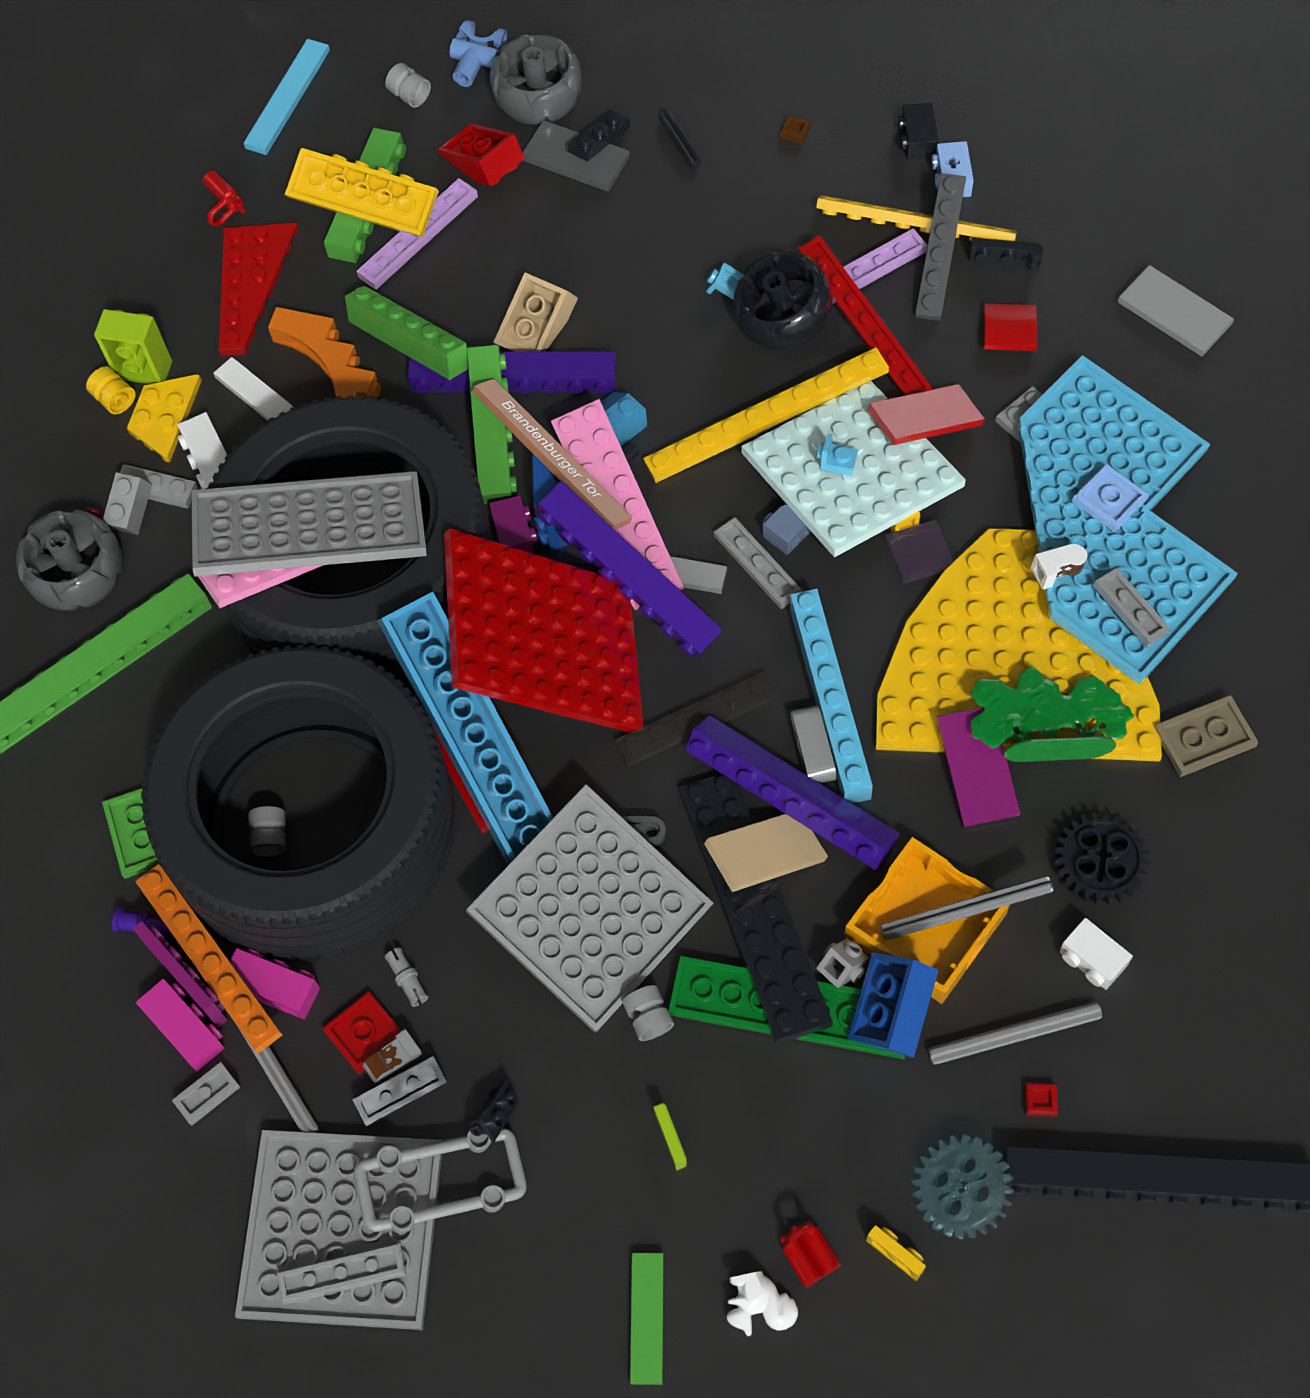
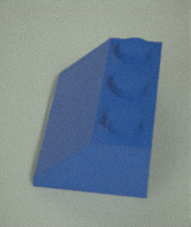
(893, 1004)

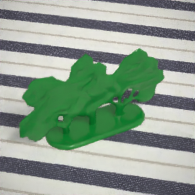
(1042, 709)

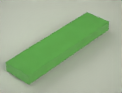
(647, 1319)

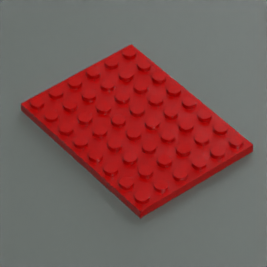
(540, 633)

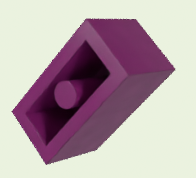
(511, 524)

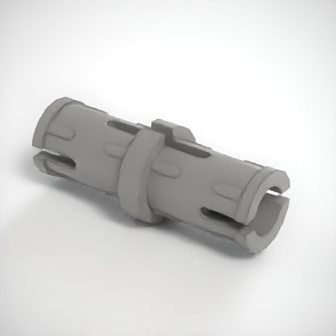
(406, 977)

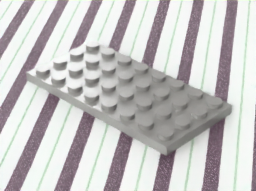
(306, 523)

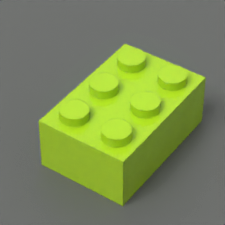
(133, 346)

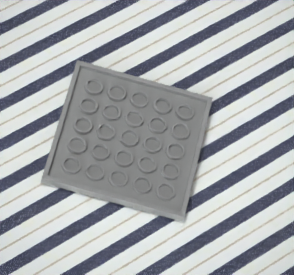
(589, 908)
(311, 1212)

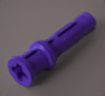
(127, 920)

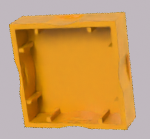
(919, 883)

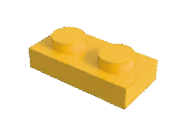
(886, 1243)

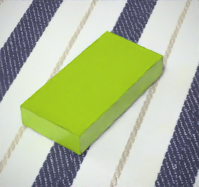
(670, 1136)

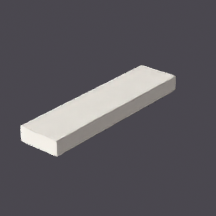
(251, 389)

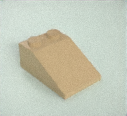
(535, 316)

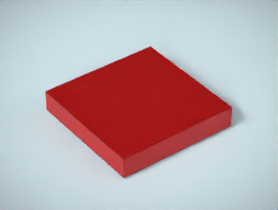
(362, 1031)

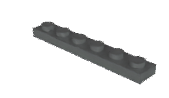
(940, 247)

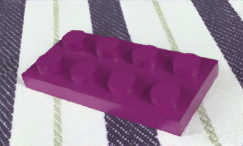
(181, 972)

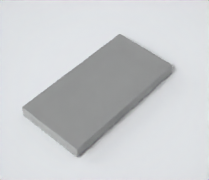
(1175, 310)

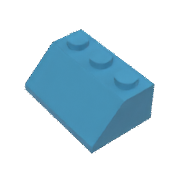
(624, 415)

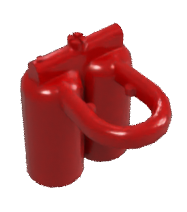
(225, 194)
(809, 1253)

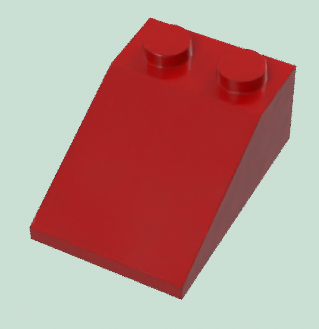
(483, 153)

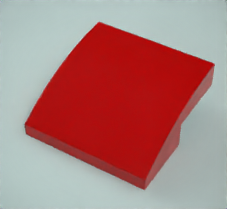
(1010, 327)

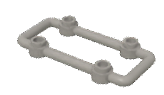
(402, 1217)

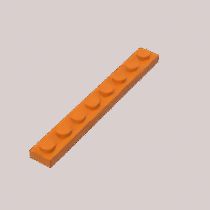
(209, 959)

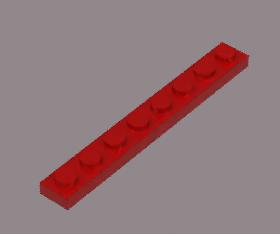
(866, 320)

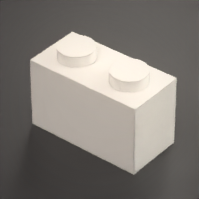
(1095, 954)

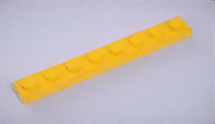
(904, 218)

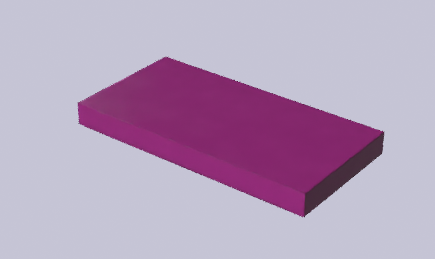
(977, 772)

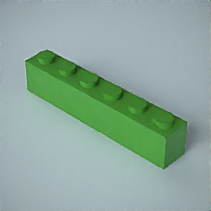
(348, 234)
(407, 332)
(489, 432)

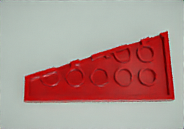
(249, 275)

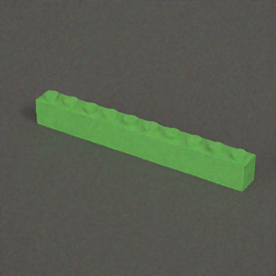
(100, 659)

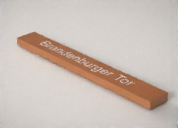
(551, 453)

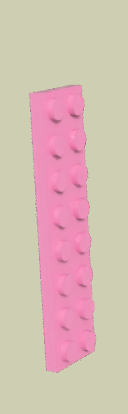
(593, 444)

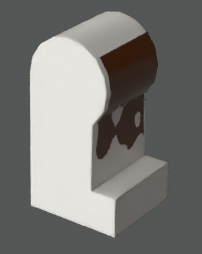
(1058, 562)

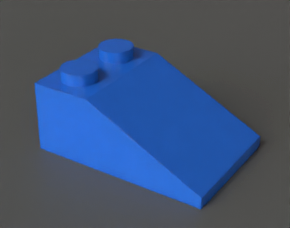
(543, 484)

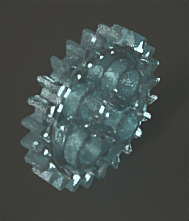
(973, 1213)

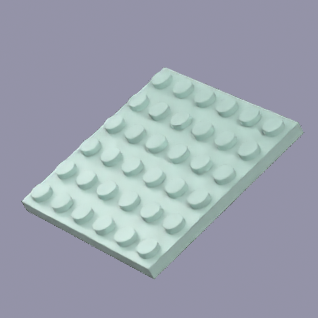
(885, 482)

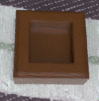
(795, 129)

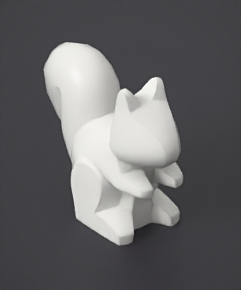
(760, 1295)

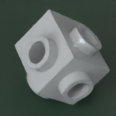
(843, 962)

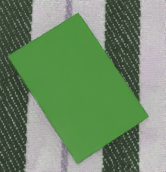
(129, 834)

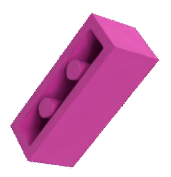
(275, 983)
(181, 1024)

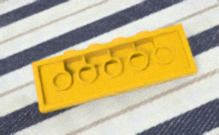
(362, 192)

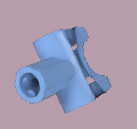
(474, 52)

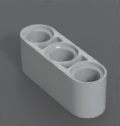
(813, 744)

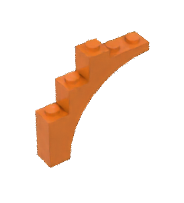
(318, 339)

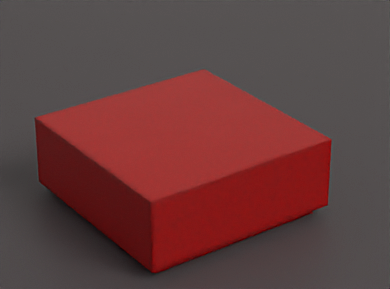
(1041, 1099)

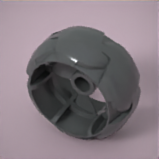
(535, 57)
(65, 537)

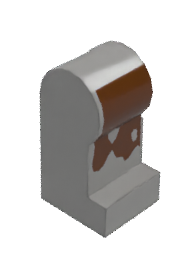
(393, 1058)

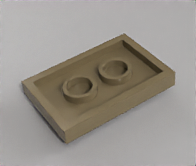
(1205, 736)

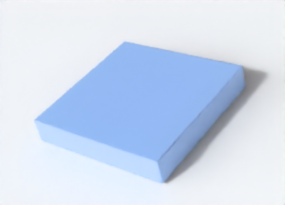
(1110, 498)

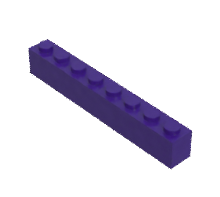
(532, 373)
(628, 570)
(792, 792)

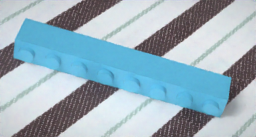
(830, 696)

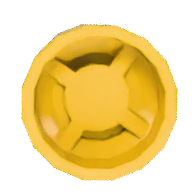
(110, 390)

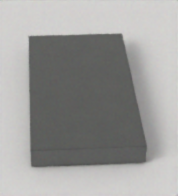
(550, 151)

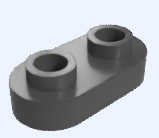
(644, 824)

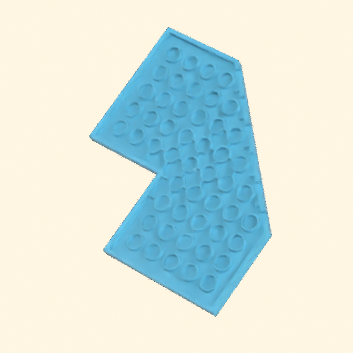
(1064, 442)

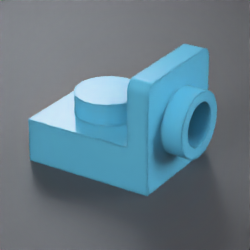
(723, 280)
(836, 457)

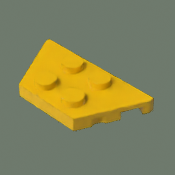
(160, 410)

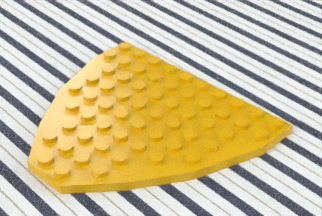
(994, 623)

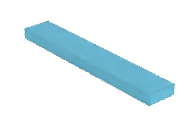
(286, 97)

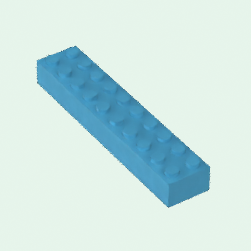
(467, 728)

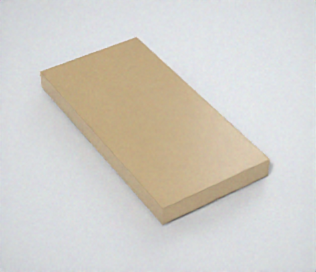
(764, 851)

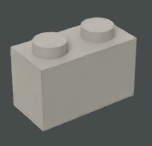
(127, 503)

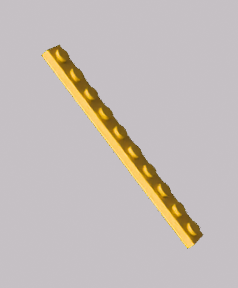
(766, 415)

